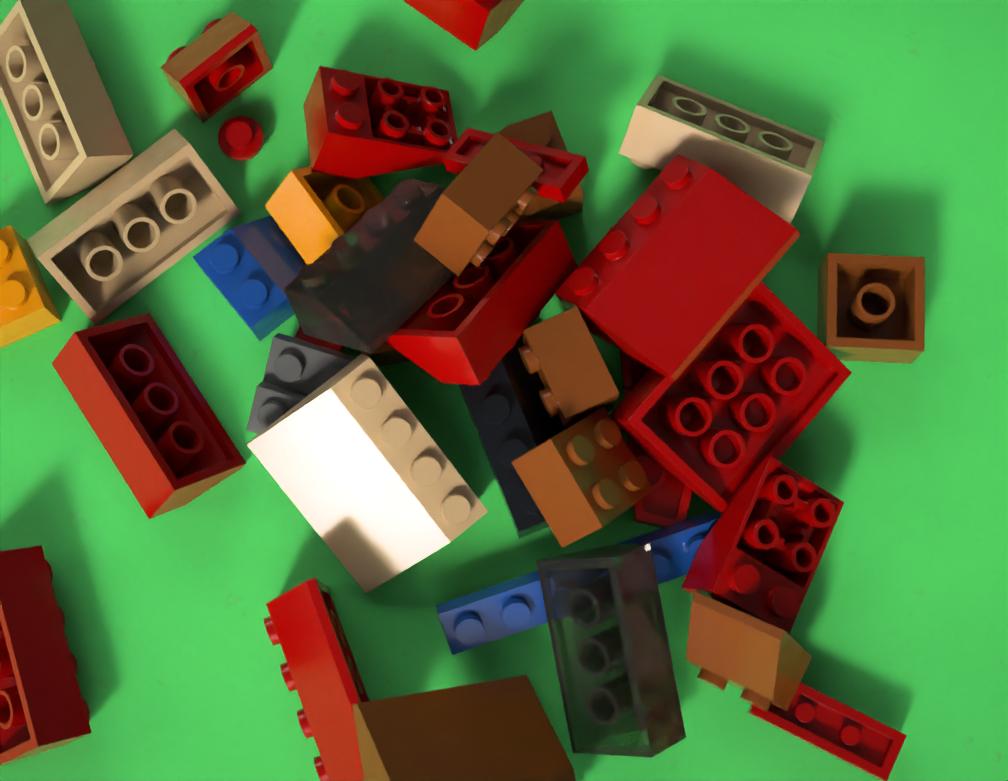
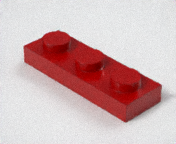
(560, 171)
(837, 730)

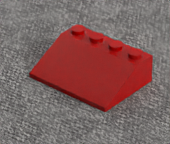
(676, 266)
(735, 400)

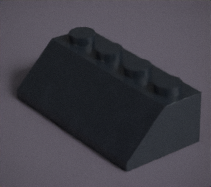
(509, 424)

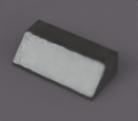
(371, 274)
(612, 650)

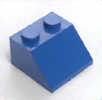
(251, 270)

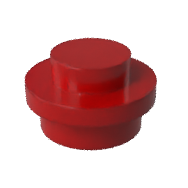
(240, 138)

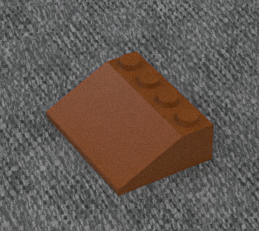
(461, 735)

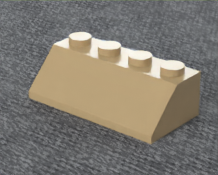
(58, 101)
(743, 147)
(133, 226)

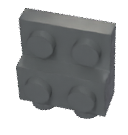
(290, 375)

